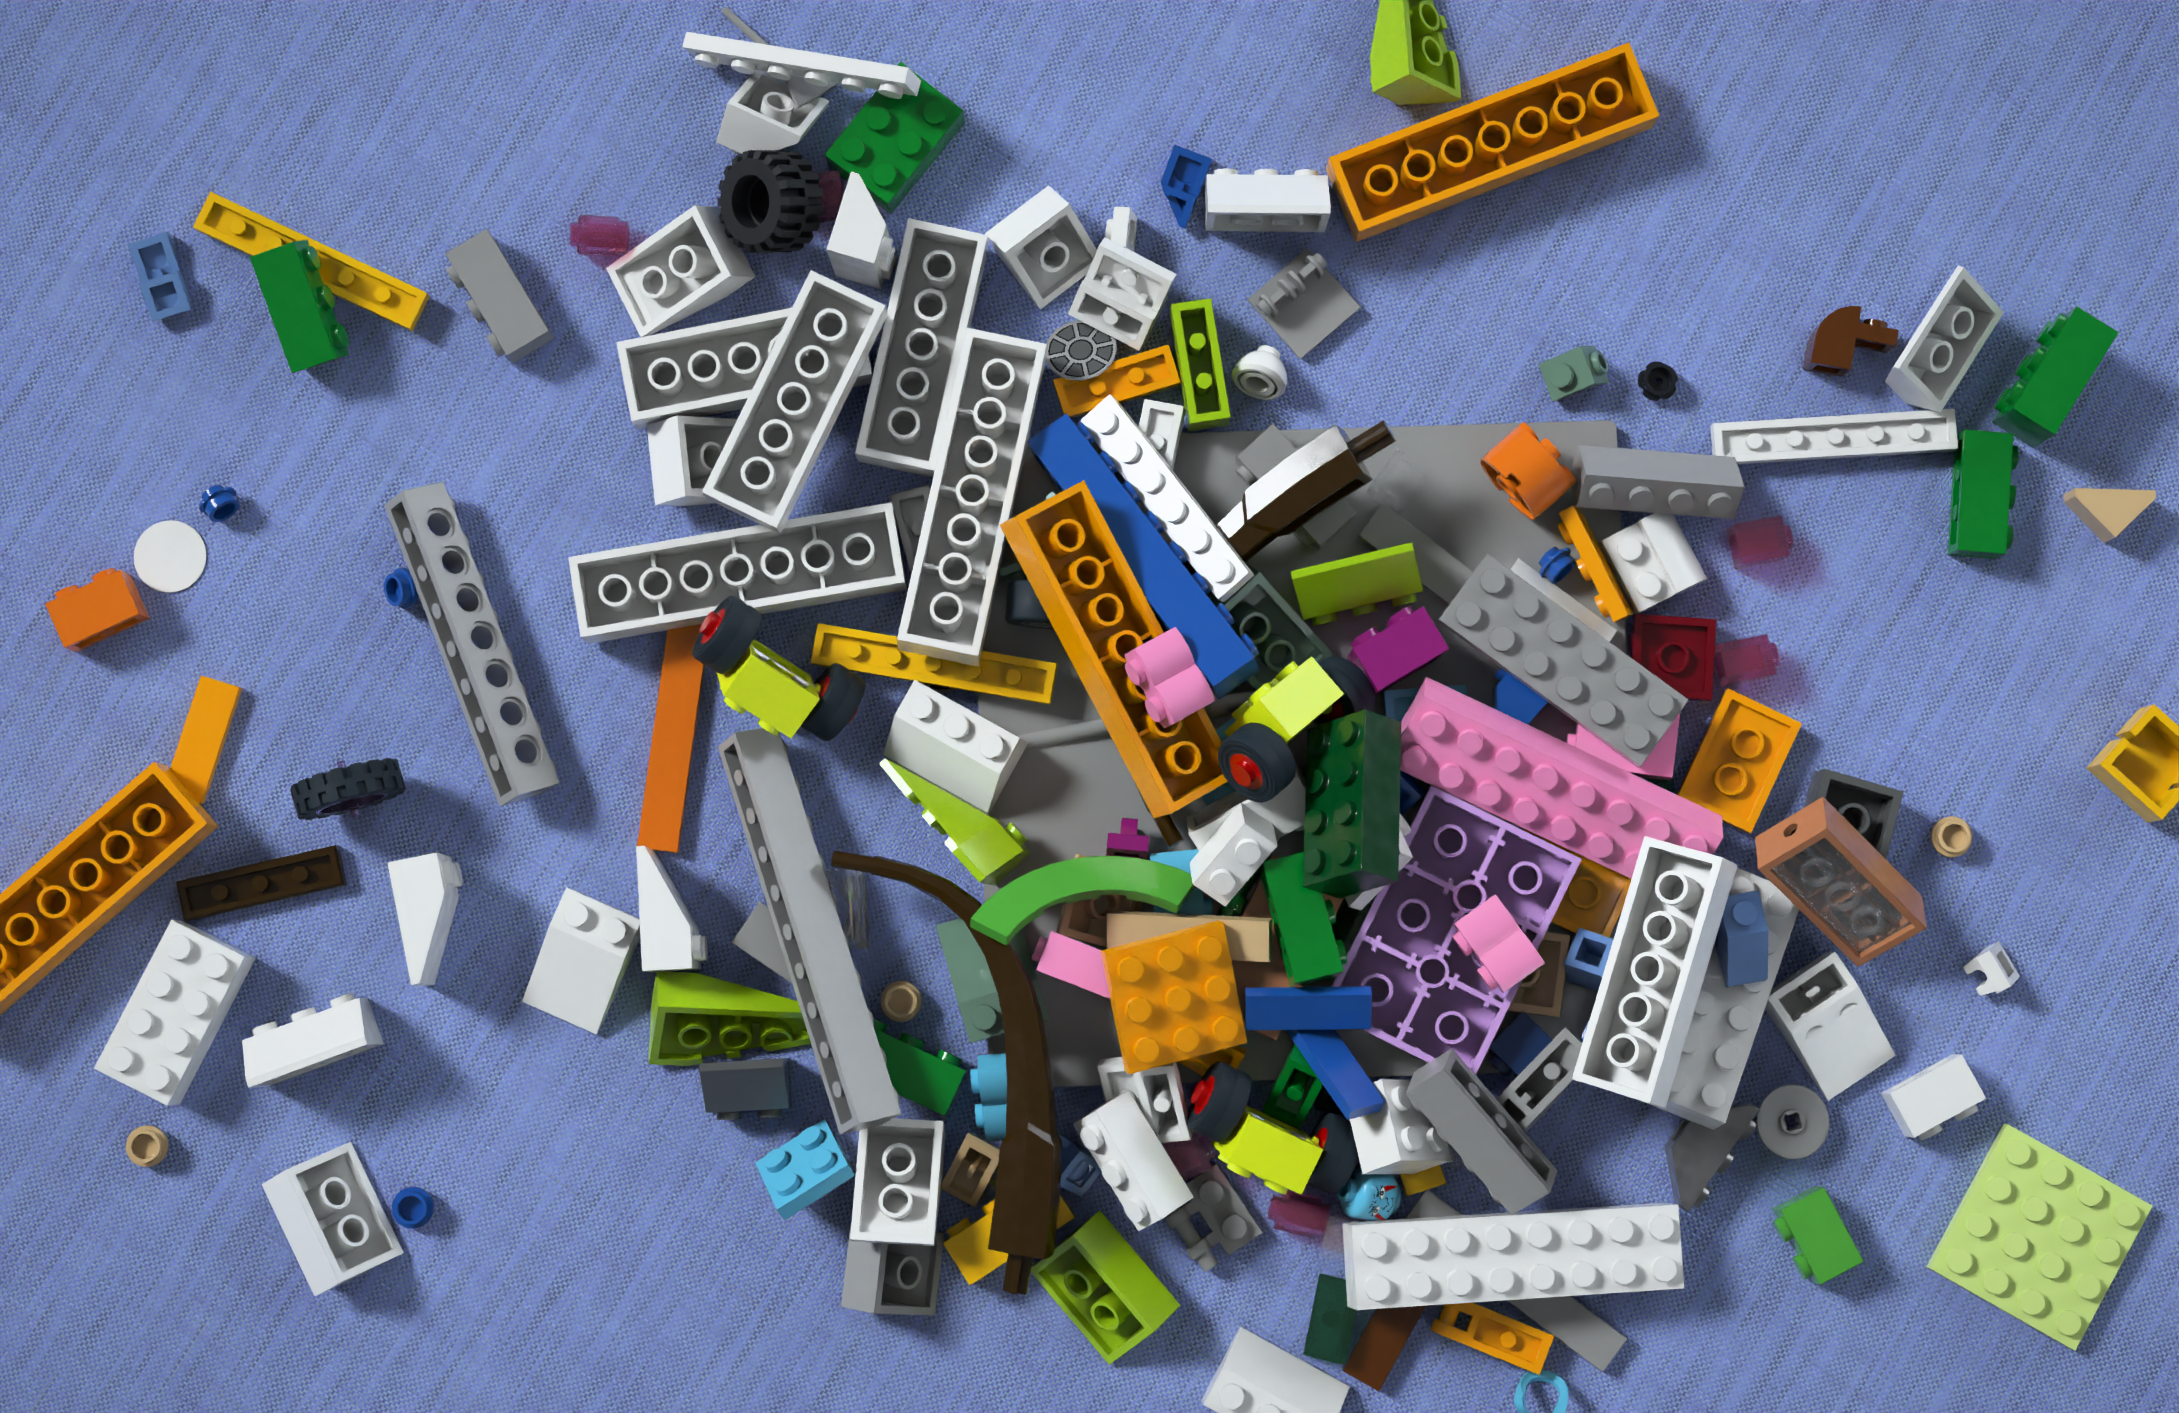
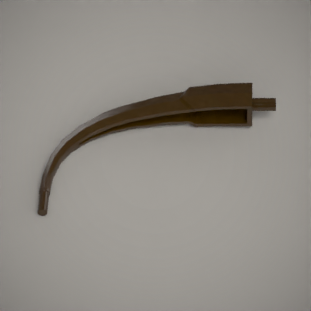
(1288, 499)
(1032, 1150)

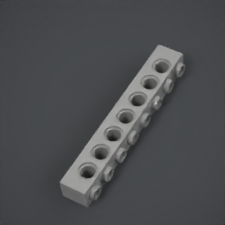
(468, 665)

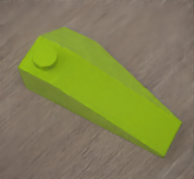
(1411, 55)
(976, 838)
(710, 1017)

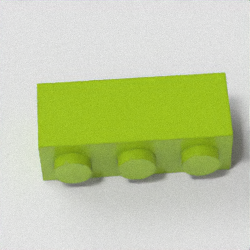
(1199, 364)

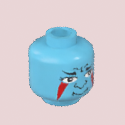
(1369, 1196)

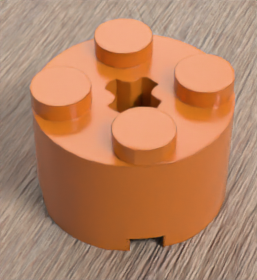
(1527, 471)

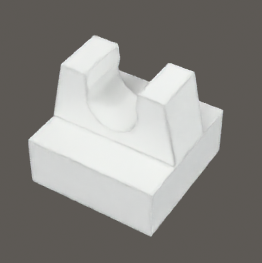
(1997, 967)

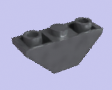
(1700, 1152)

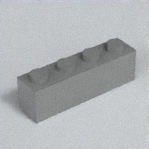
(1656, 481)
(1481, 1132)

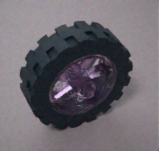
(347, 789)

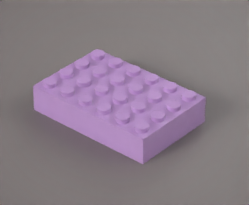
(1419, 978)

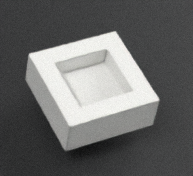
(1122, 227)

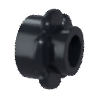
(1665, 374)

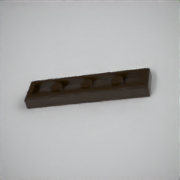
(261, 883)

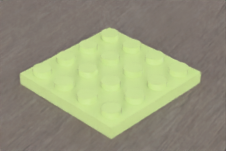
(2039, 1236)

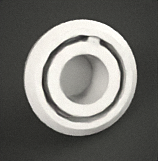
(1261, 374)

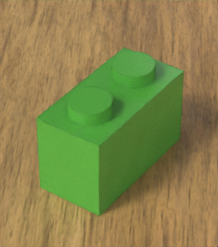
(1816, 1235)

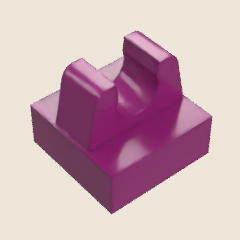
(1128, 842)

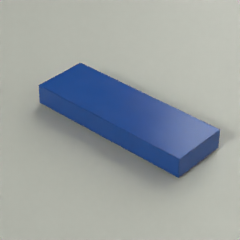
(1308, 1008)
(1338, 1071)

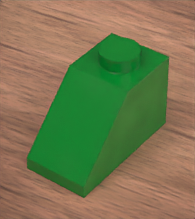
(1293, 1090)

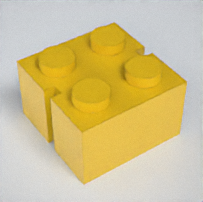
(2143, 764)

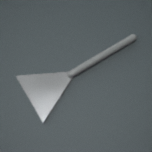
(800, 90)

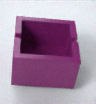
(1398, 650)

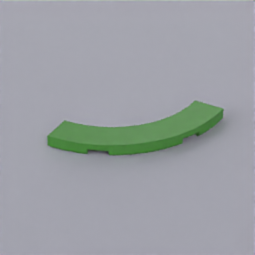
(1076, 881)

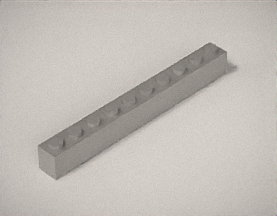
(809, 930)

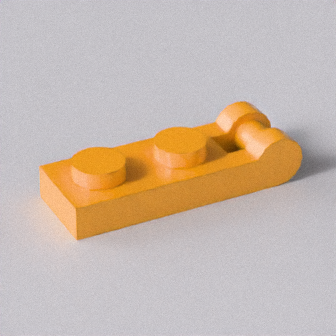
(1496, 1335)

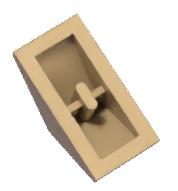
(2108, 510)
(971, 1169)

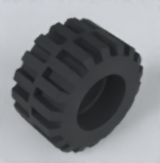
(770, 201)

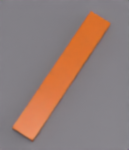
(672, 742)

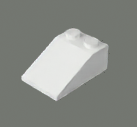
(679, 270)
(425, 908)
(666, 927)
(582, 960)
(898, 1182)

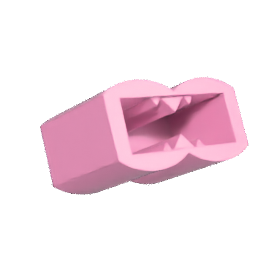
(1168, 677)
(1498, 945)

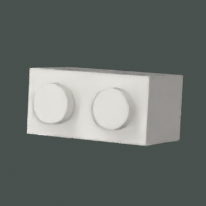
(1233, 854)
(1934, 1097)

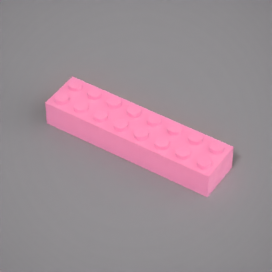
(1544, 782)

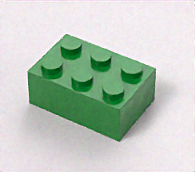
(895, 142)
(2053, 376)

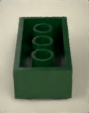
(1352, 804)

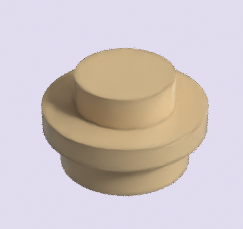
(1951, 836)
(901, 1001)
(147, 1146)

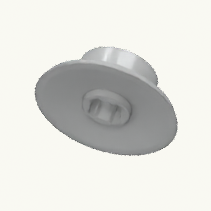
(1810, 1119)

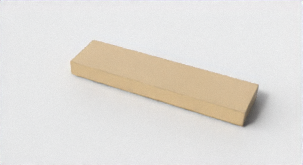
(1246, 936)

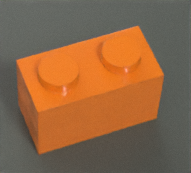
(96, 609)

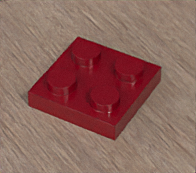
(1677, 652)

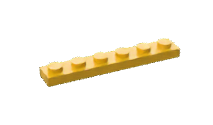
(341, 273)
(880, 656)

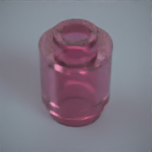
(600, 235)
(1299, 1214)

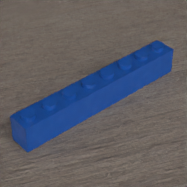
(1170, 589)

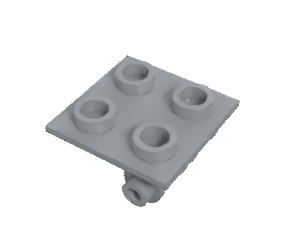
(1304, 303)

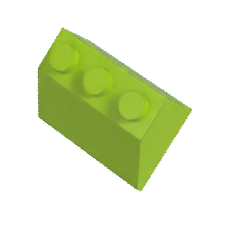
(1357, 583)
(1105, 1288)

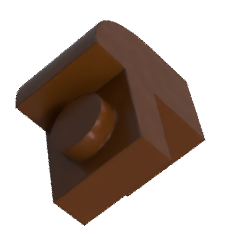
(1834, 340)

